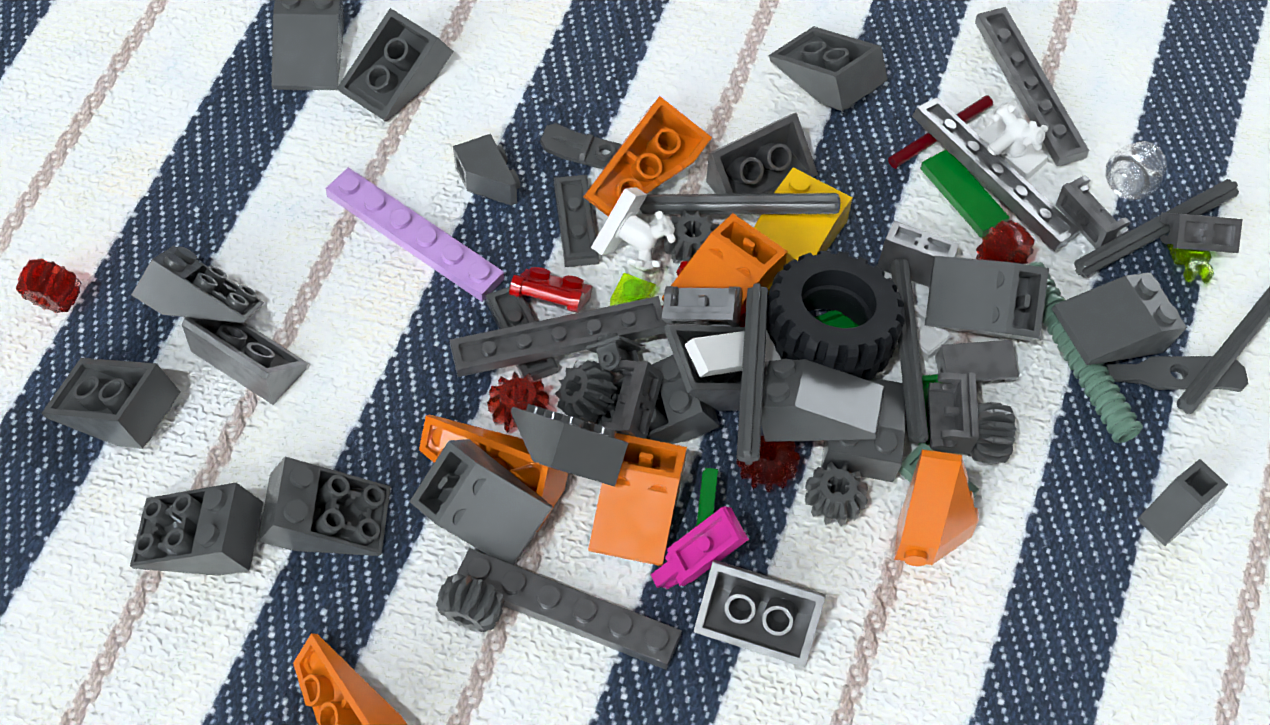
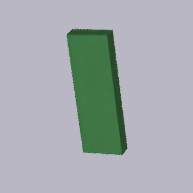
(964, 192)

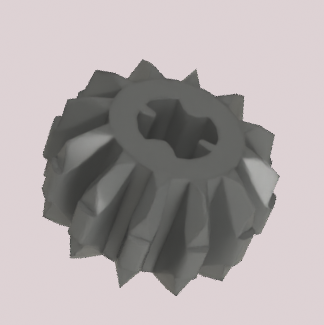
(689, 234)
(586, 391)
(995, 433)
(836, 493)
(470, 602)

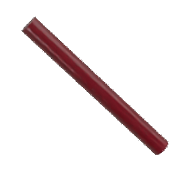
(927, 139)

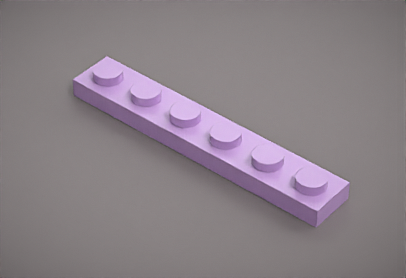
(415, 234)

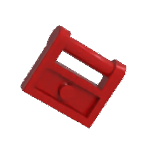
(541, 285)

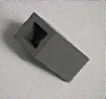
(485, 169)
(1183, 502)

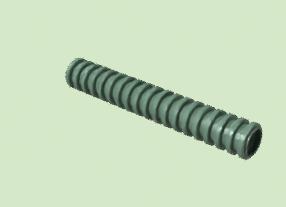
(1093, 377)

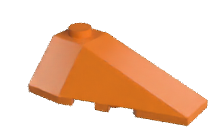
(650, 155)
(504, 448)
(936, 510)
(337, 690)

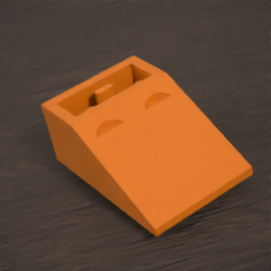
(733, 257)
(639, 511)

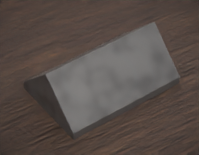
(760, 159)
(244, 355)
(759, 613)

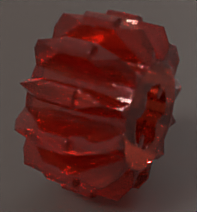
(1006, 244)
(48, 285)
(512, 391)
(772, 472)

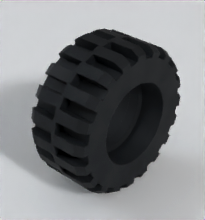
(843, 286)

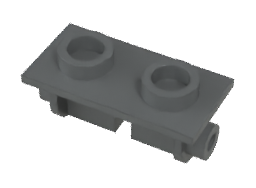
(614, 348)

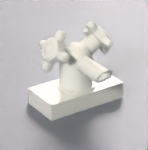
(1016, 140)
(626, 226)

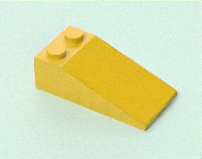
(804, 232)

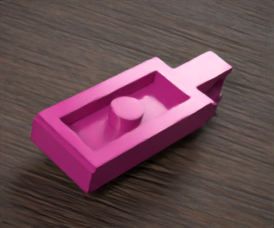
(698, 548)

